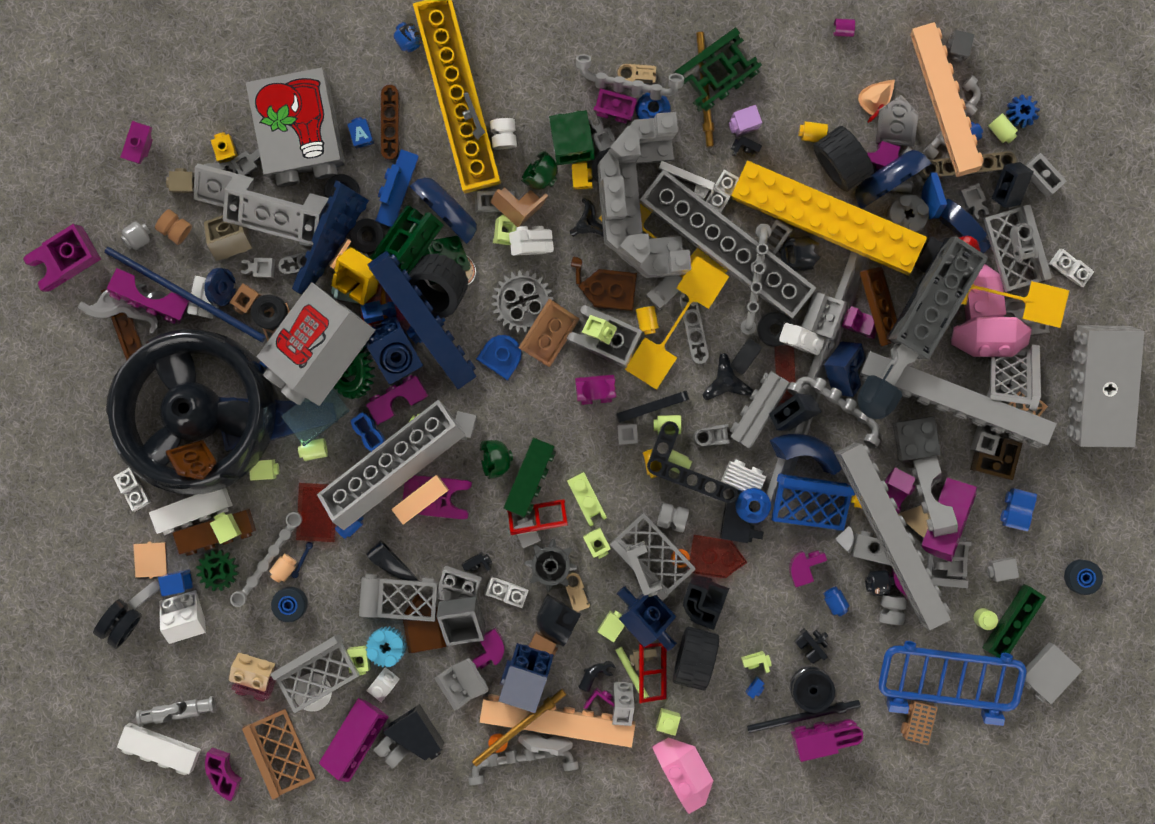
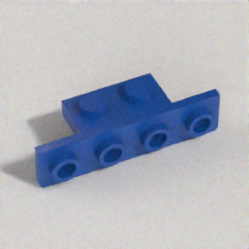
(395, 188)

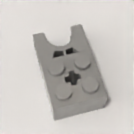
(618, 354)

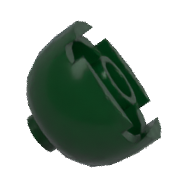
(541, 172)
(496, 458)

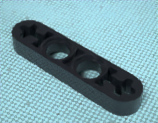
(652, 406)

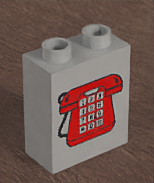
(313, 346)

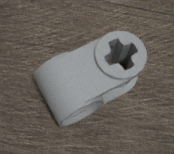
(1024, 244)
(713, 435)

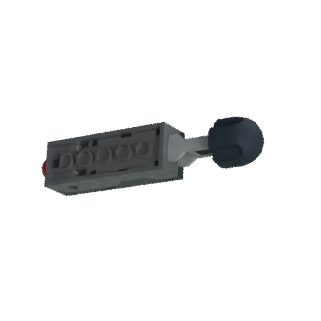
(924, 319)

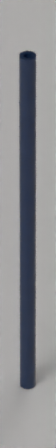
(185, 294)

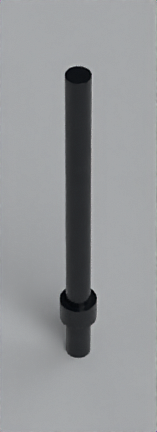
(839, 708)

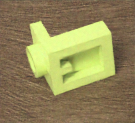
(599, 329)
(753, 660)

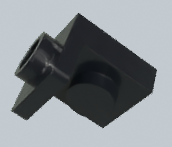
(750, 147)
(473, 563)

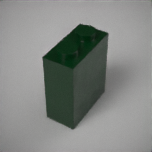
(571, 137)

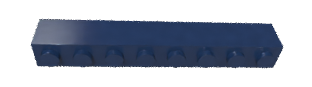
(422, 320)

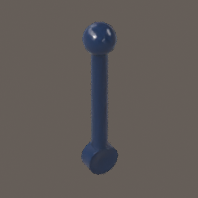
(309, 545)

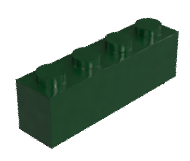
(529, 476)
(1014, 621)

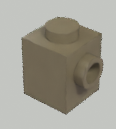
(180, 181)

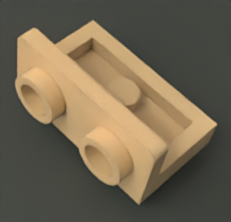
(251, 671)

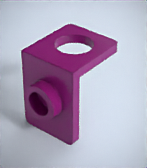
(604, 695)

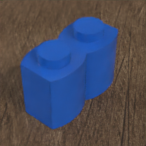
(365, 427)
(1019, 509)

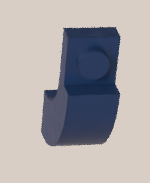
(964, 224)

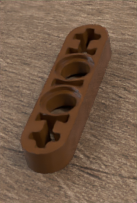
(389, 122)

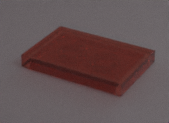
(315, 520)

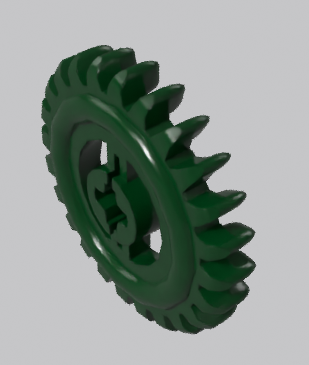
(361, 383)

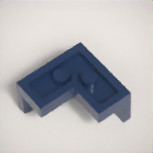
(843, 367)

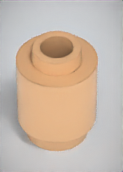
(283, 568)

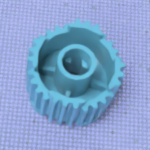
(376, 652)

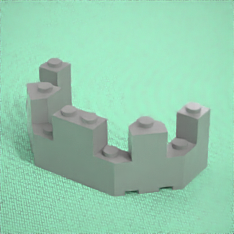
(619, 198)

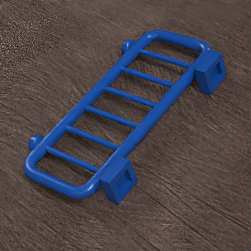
(991, 711)

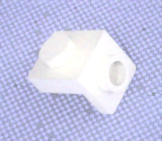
(383, 684)

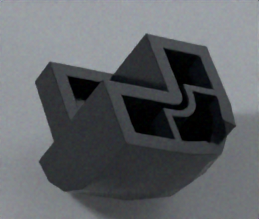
(704, 601)
(556, 620)

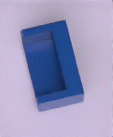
(175, 582)

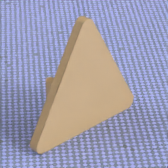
(916, 519)

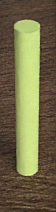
(630, 670)

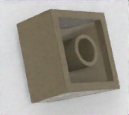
(226, 238)

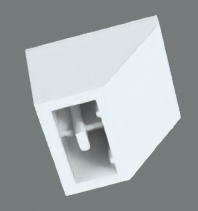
(181, 617)

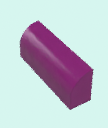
(961, 498)
(353, 740)

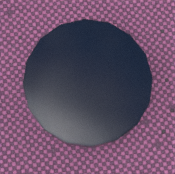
(219, 287)

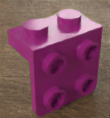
(615, 105)

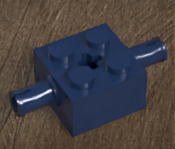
(647, 618)

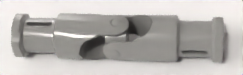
(174, 712)

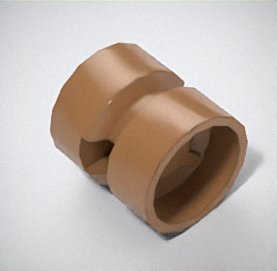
(170, 225)

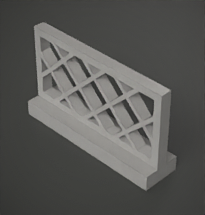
(1038, 266)
(1030, 376)
(620, 547)
(312, 657)

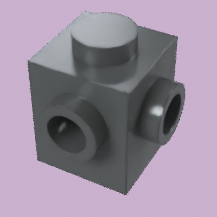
(959, 45)

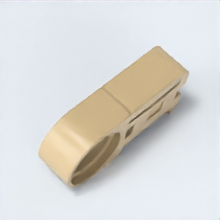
(640, 72)
(576, 594)

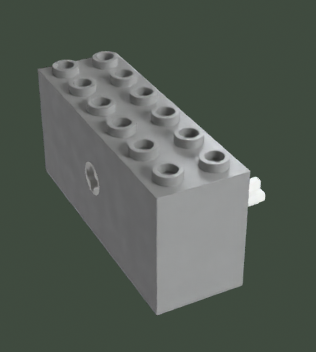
(1105, 386)

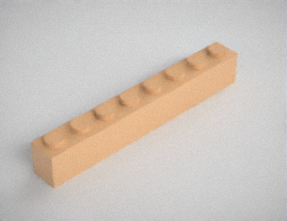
(946, 100)
(559, 722)

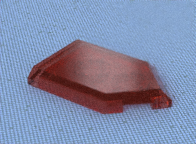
(715, 556)

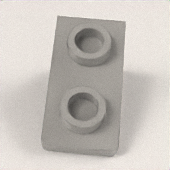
(664, 291)
(623, 704)

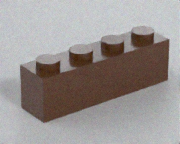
(202, 535)

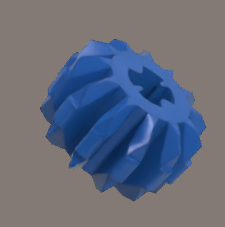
(1025, 118)

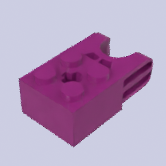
(64, 256)
(595, 388)
(443, 505)
(825, 738)

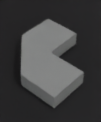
(535, 742)

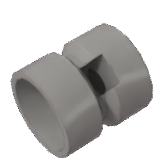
(672, 517)
(893, 609)
(392, 757)

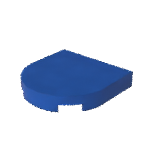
(934, 196)
(501, 355)

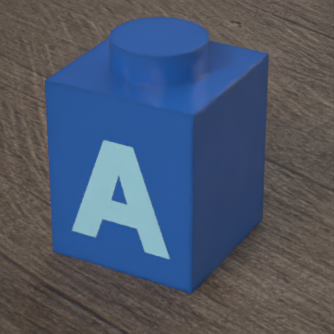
(360, 132)

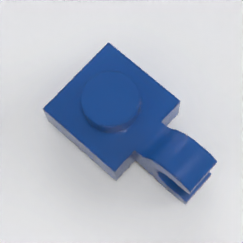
(374, 311)

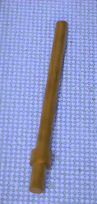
(708, 126)
(548, 704)

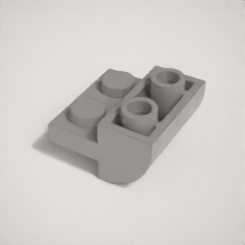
(824, 315)
(457, 584)

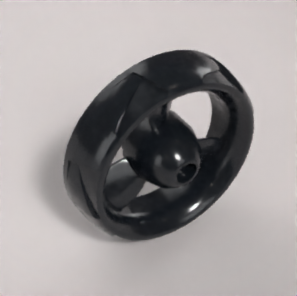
(191, 410)

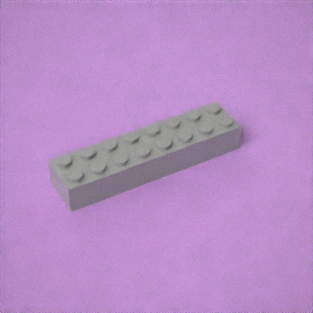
(390, 465)

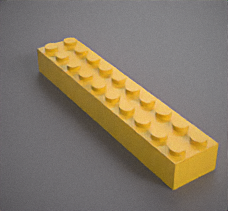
(451, 80)
(828, 218)

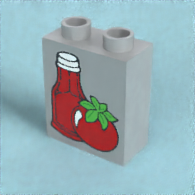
(296, 126)

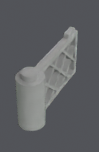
(373, 593)

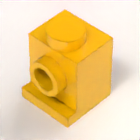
(226, 154)
(581, 175)

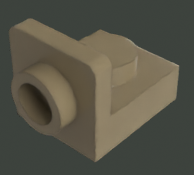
(649, 653)

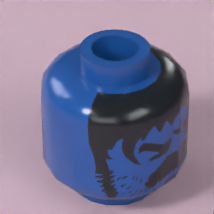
(407, 37)

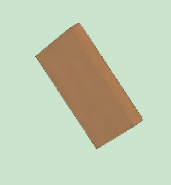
(549, 333)

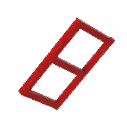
(538, 526)
(663, 671)

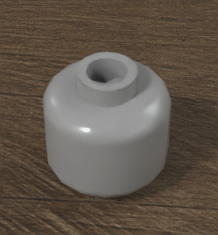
(135, 236)

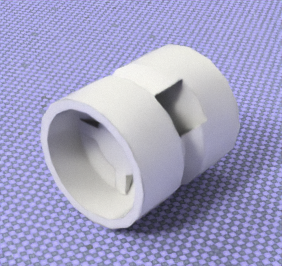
(503, 133)

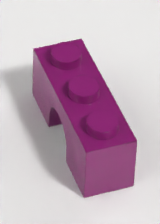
(381, 407)

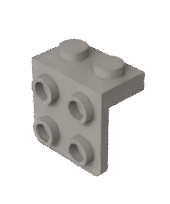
(461, 683)

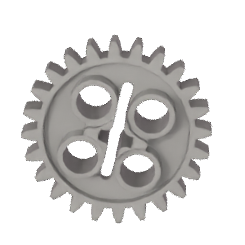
(516, 285)

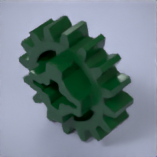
(224, 575)

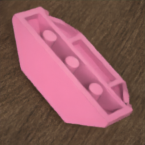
(985, 303)
(991, 336)
(685, 772)

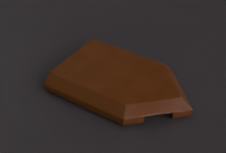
(610, 289)
(192, 460)
(422, 634)

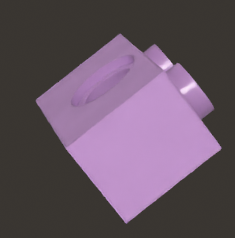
(745, 121)

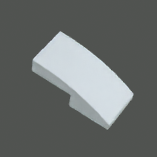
(722, 190)
(1071, 268)
(132, 489)
(506, 592)

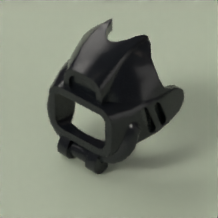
(803, 252)

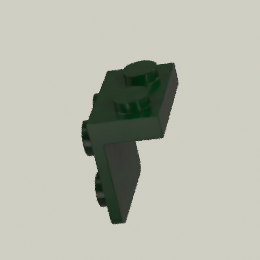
(452, 249)

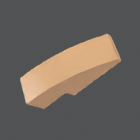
(420, 499)

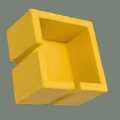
(352, 269)

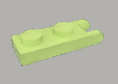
(585, 497)

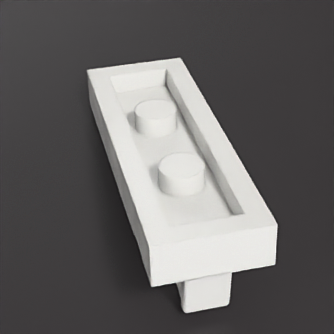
(702, 186)

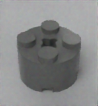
(917, 211)

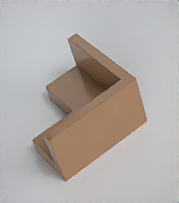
(517, 210)

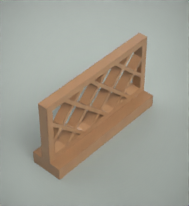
(263, 761)

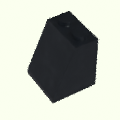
(416, 733)

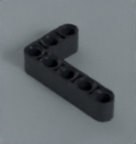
(684, 472)

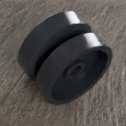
(117, 623)
(820, 697)

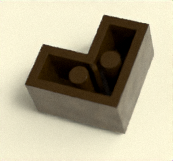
(1001, 464)

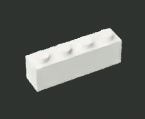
(190, 509)
(158, 748)

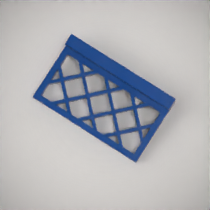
(819, 487)

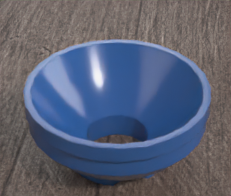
(642, 106)
(744, 500)

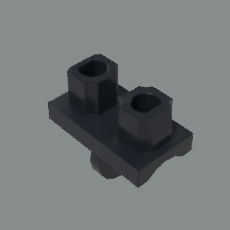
(805, 639)

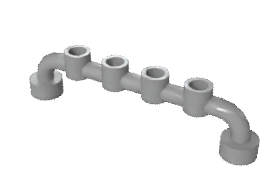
(619, 83)
(931, 150)
(748, 326)
(835, 397)
(293, 520)
(513, 757)

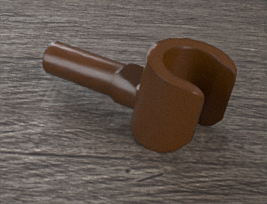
(577, 263)

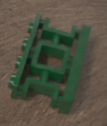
(708, 57)
(418, 236)

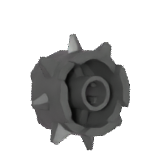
(558, 573)

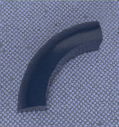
(890, 177)
(445, 207)
(795, 445)

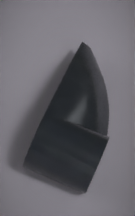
(387, 560)

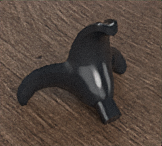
(588, 222)
(726, 381)

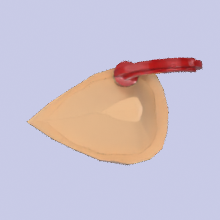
(876, 97)

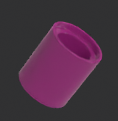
(844, 27)

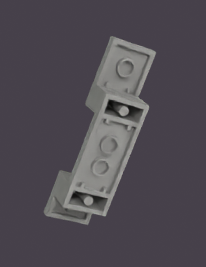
(258, 210)

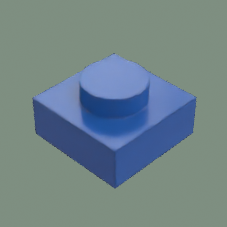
(755, 687)

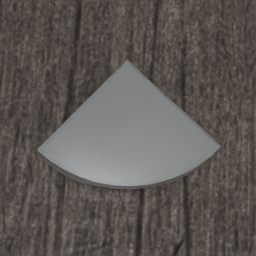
(846, 539)

